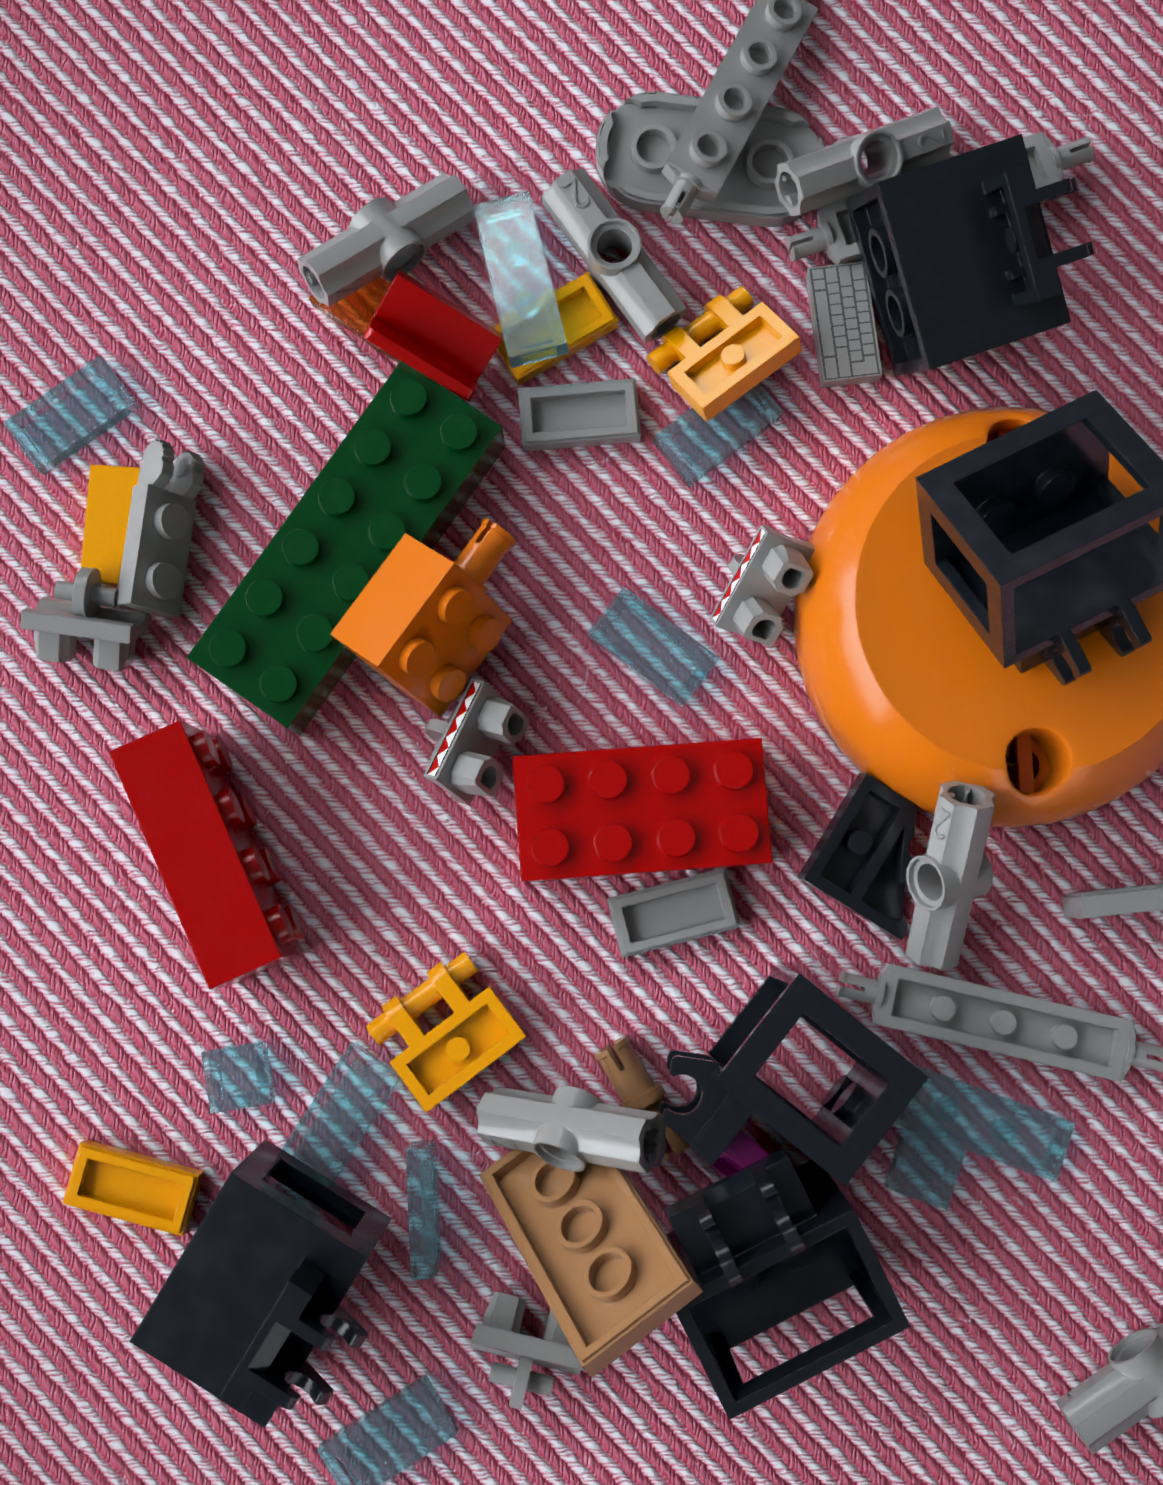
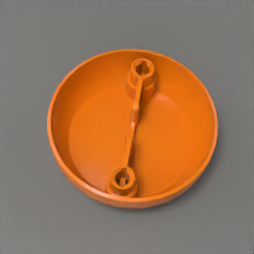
(919, 690)

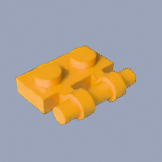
(732, 361)
(455, 1048)

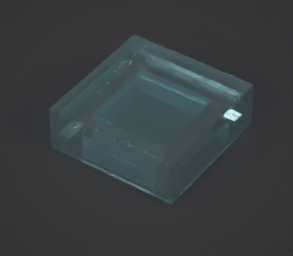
(238, 1076)
(924, 1168)

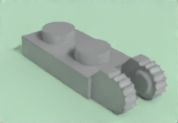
(160, 531)

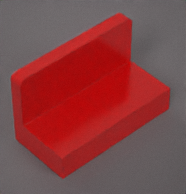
(433, 335)

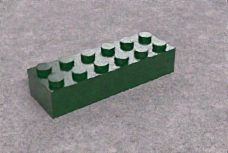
(394, 474)

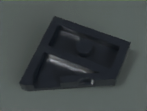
(866, 854)

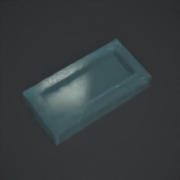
(71, 415)
(700, 446)
(652, 647)
(423, 1209)
(389, 1436)

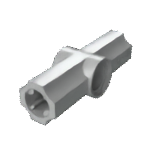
(837, 168)
(595, 226)
(386, 239)
(949, 874)
(572, 1129)
(1118, 1392)

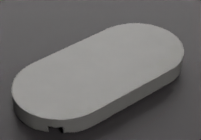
(644, 131)

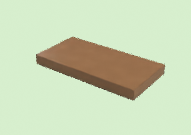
(591, 1252)

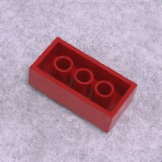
(641, 810)
(208, 853)

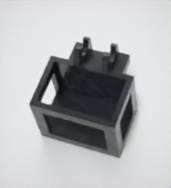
(961, 256)
(1044, 541)
(728, 1092)
(765, 1252)
(263, 1287)

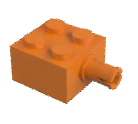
(428, 617)

